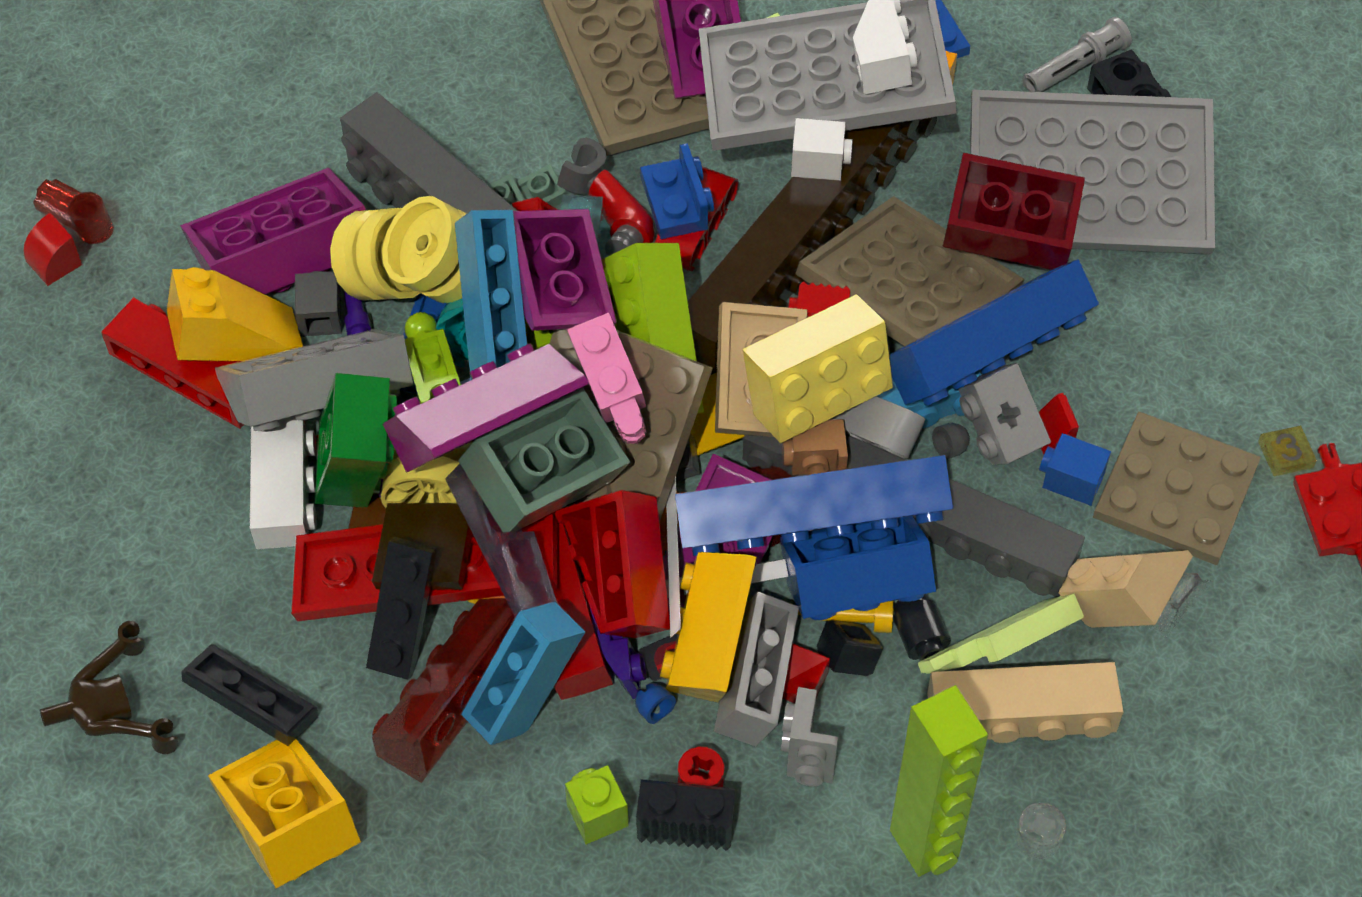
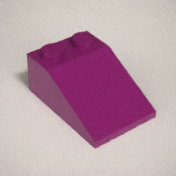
(679, 35)
(560, 269)

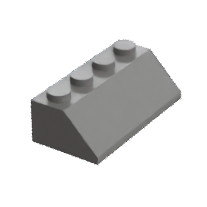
(301, 378)

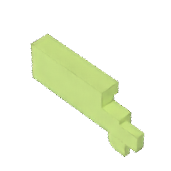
(1008, 635)

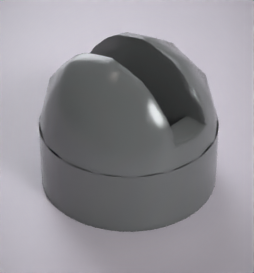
(950, 439)

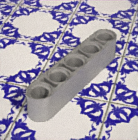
(883, 425)

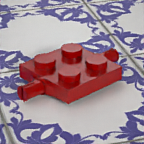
(1333, 504)

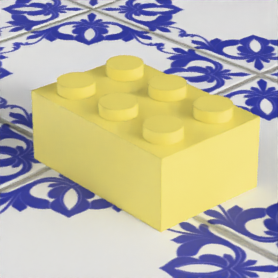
(818, 368)

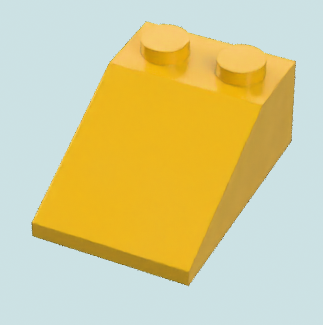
(225, 319)
(285, 810)

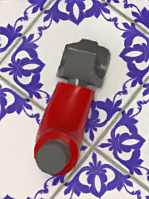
(622, 211)

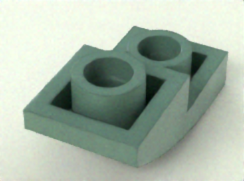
(537, 184)

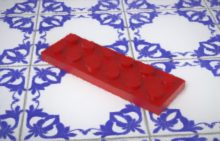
(338, 567)

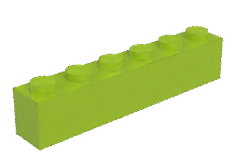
(937, 781)

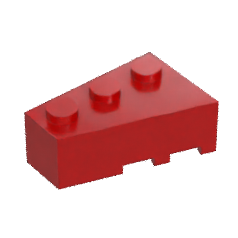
(621, 561)

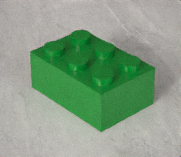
(353, 440)

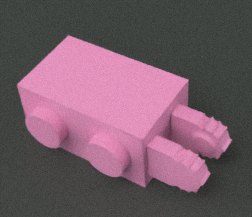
(610, 376)

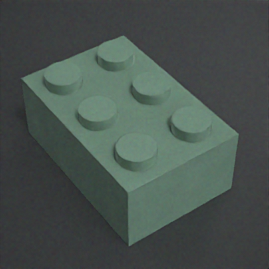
(543, 461)

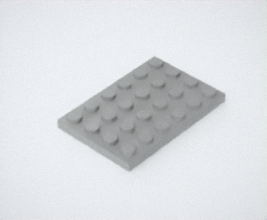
(805, 68)
(1140, 159)

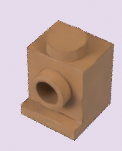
(817, 449)

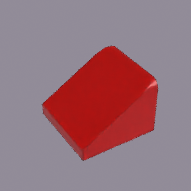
(1058, 419)

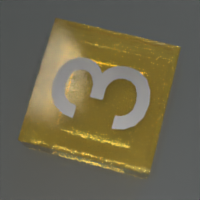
(1287, 450)

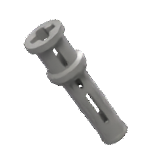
(1091, 49)

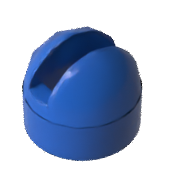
(651, 698)

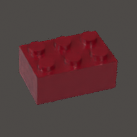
(1014, 212)

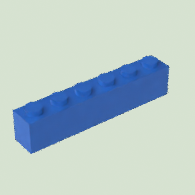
(990, 333)
(814, 502)

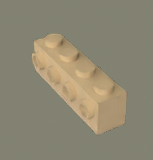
(1039, 699)

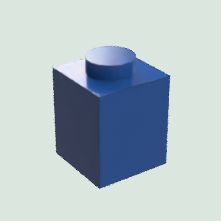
(1074, 468)

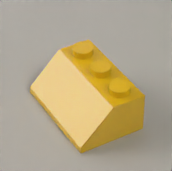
(709, 625)

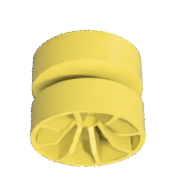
(422, 484)

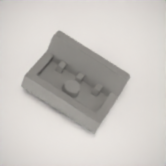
(809, 753)

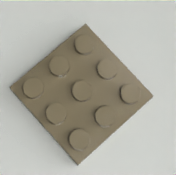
(1177, 487)

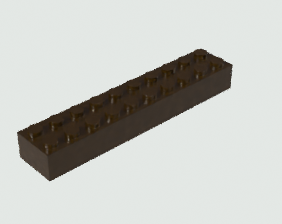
(796, 224)

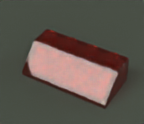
(432, 704)

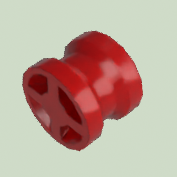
(704, 759)

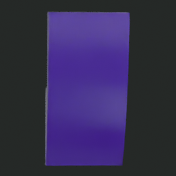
(623, 660)

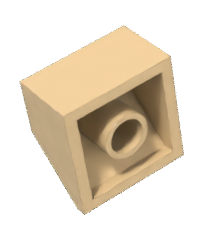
(1125, 587)

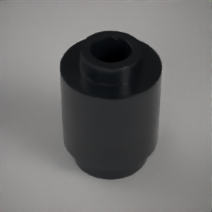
(920, 628)

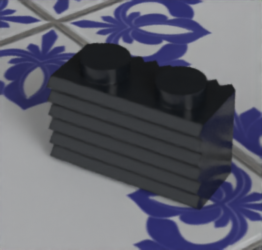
(685, 814)

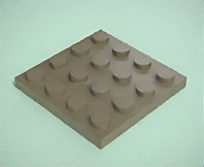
(905, 273)
(672, 397)

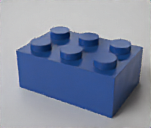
(858, 568)

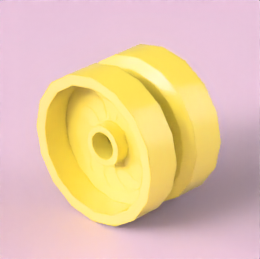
(423, 249)
(359, 256)

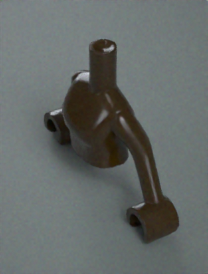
(103, 703)

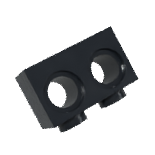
(1124, 76)

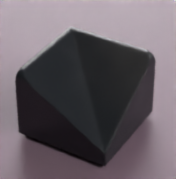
(849, 647)

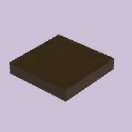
(432, 525)

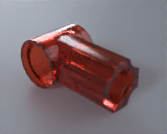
(76, 210)

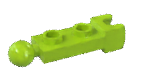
(428, 355)

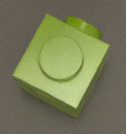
(596, 803)

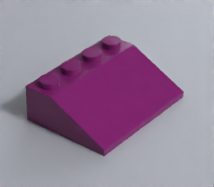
(274, 233)

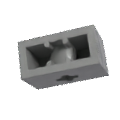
(1021, 426)

